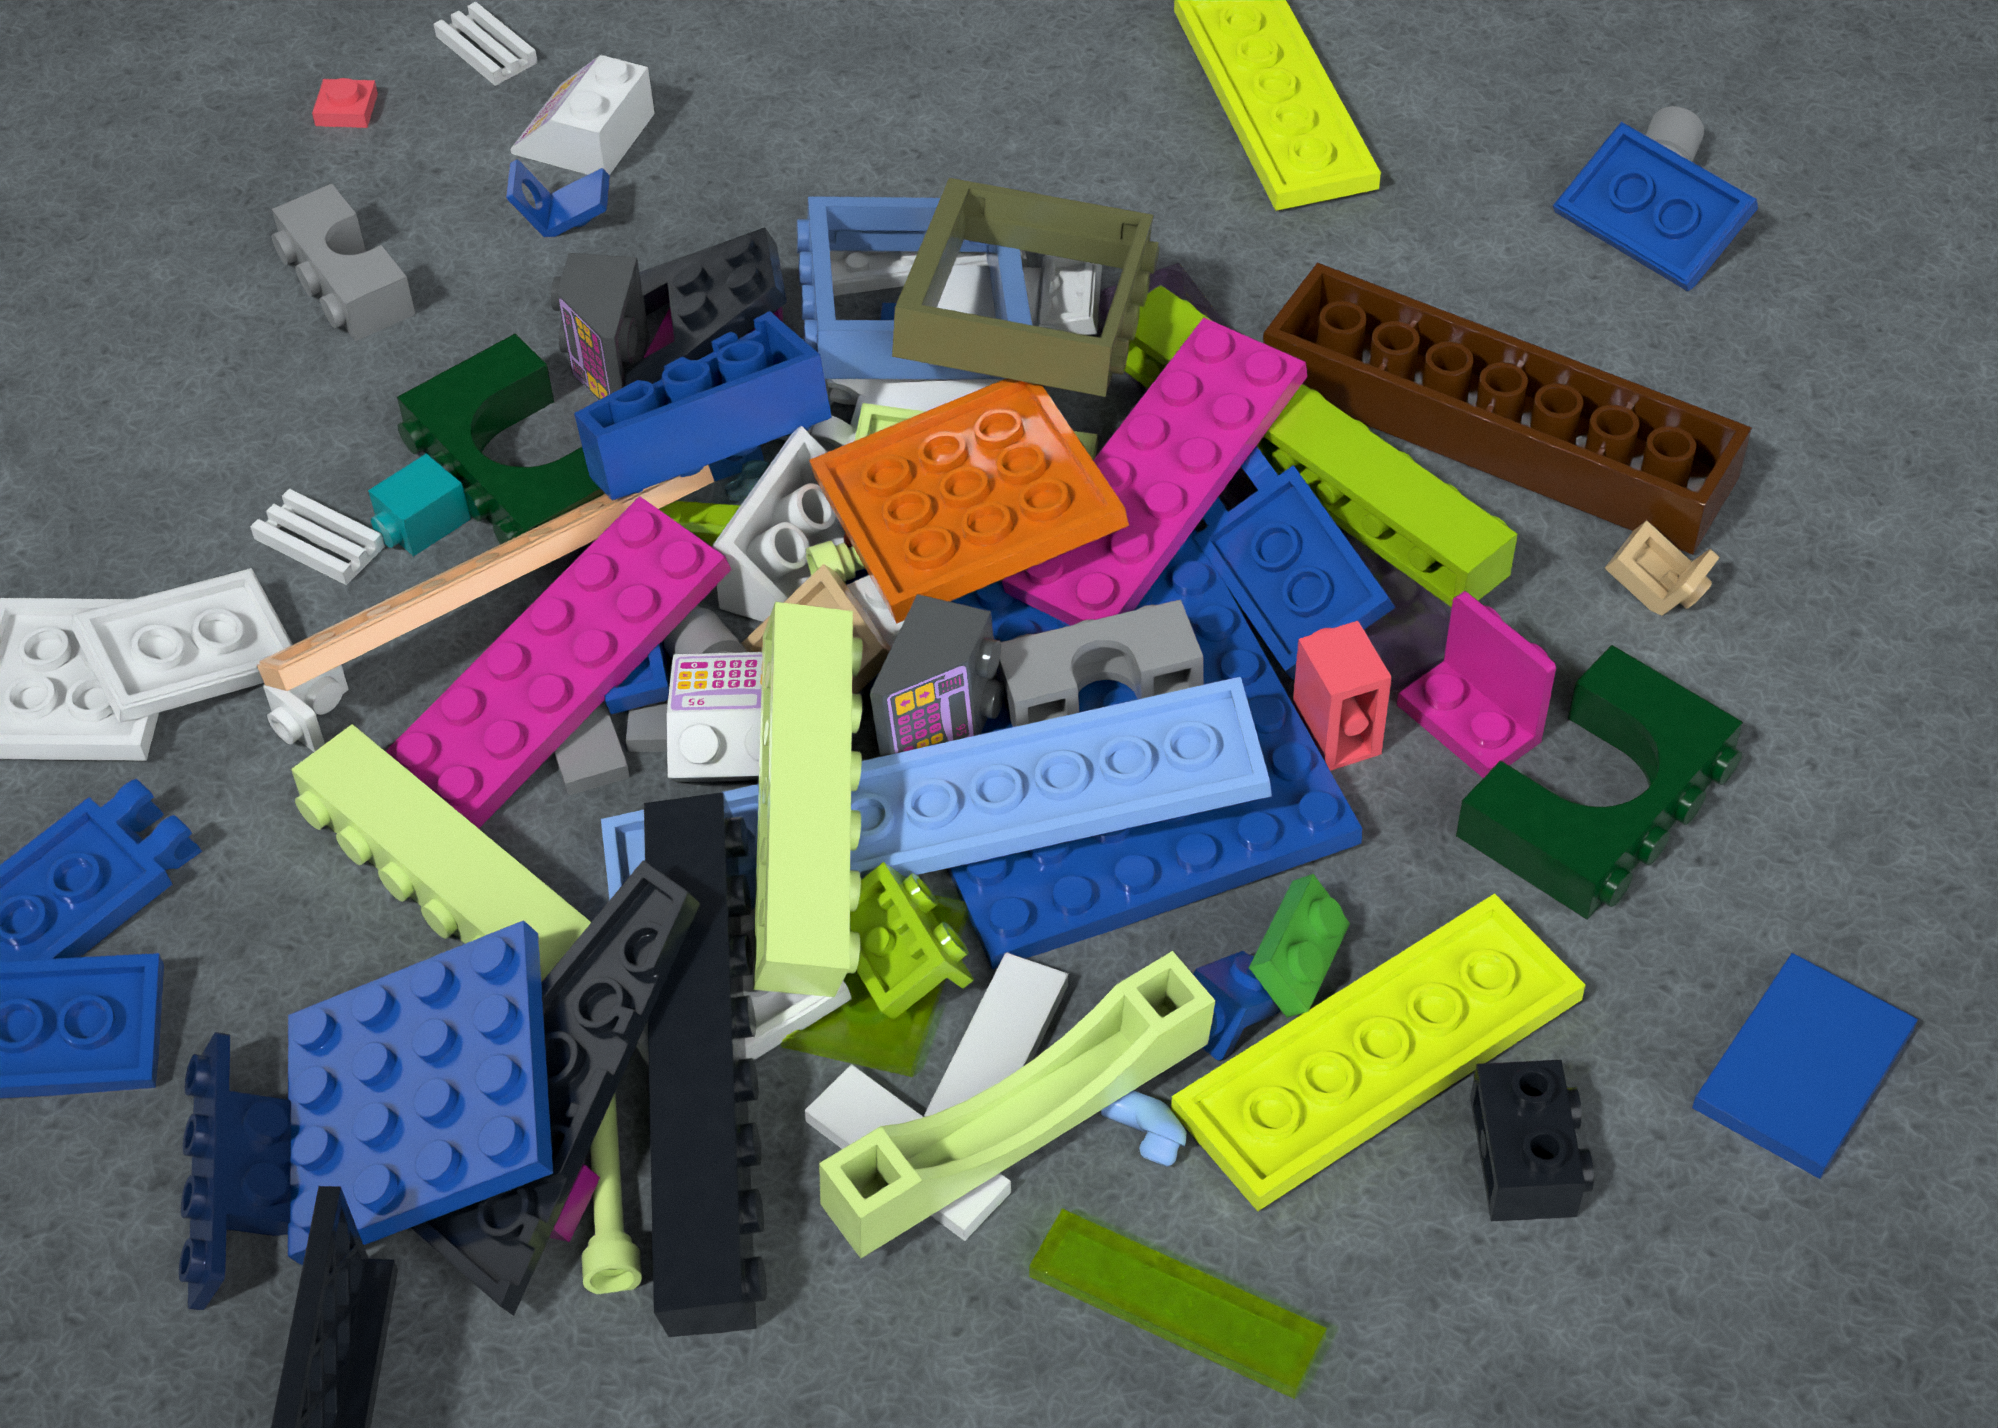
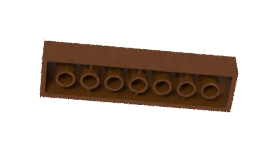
(1512, 407)

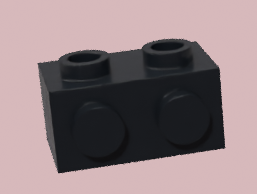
(1529, 1140)

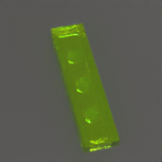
(1178, 1303)

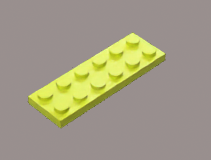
(1278, 100)
(1375, 1050)

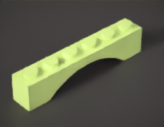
(925, 1164)

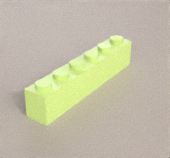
(806, 802)
(427, 848)

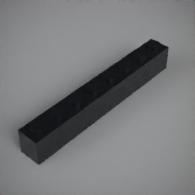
(704, 1082)

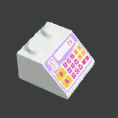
(591, 117)
(714, 717)

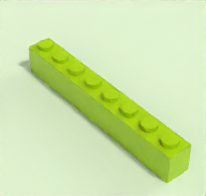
(1356, 475)

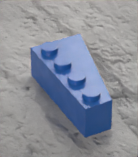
(704, 409)

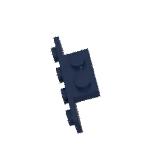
(237, 1168)

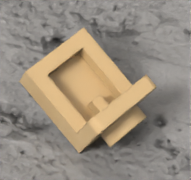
(1659, 571)

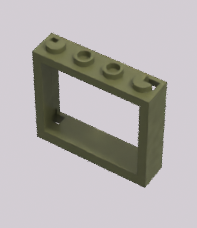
(1033, 225)

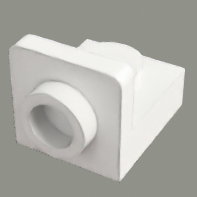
(296, 710)

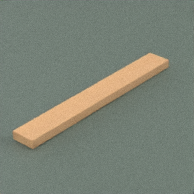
(461, 585)

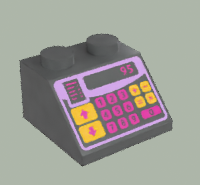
(601, 319)
(937, 677)

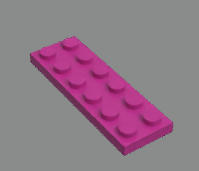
(1168, 470)
(559, 660)

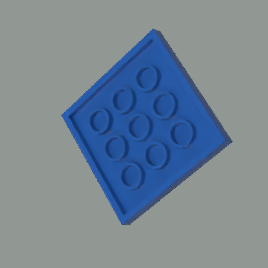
(421, 1088)

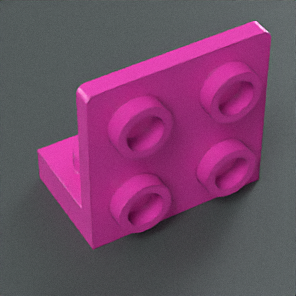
(1488, 691)

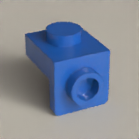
(1238, 1001)

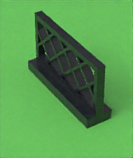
(335, 1325)

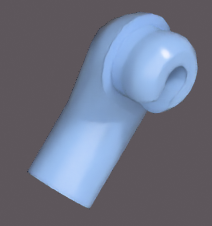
(1155, 1119)

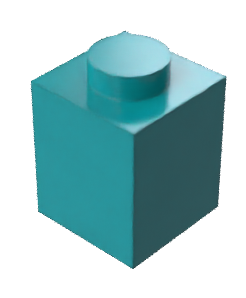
(418, 505)

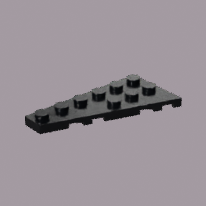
(592, 1022)

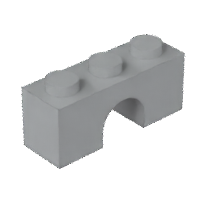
(354, 285)
(1143, 648)

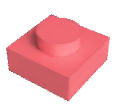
(345, 103)

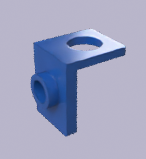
(562, 209)

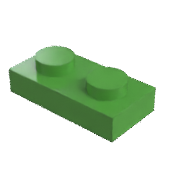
(1299, 945)

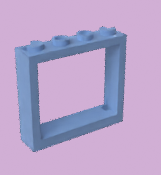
(882, 224)

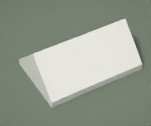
(773, 529)

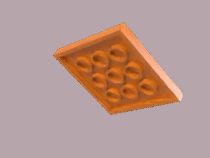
(967, 494)

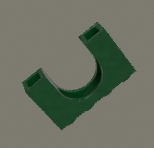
(471, 404)
(1589, 851)

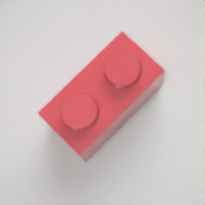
(1342, 694)

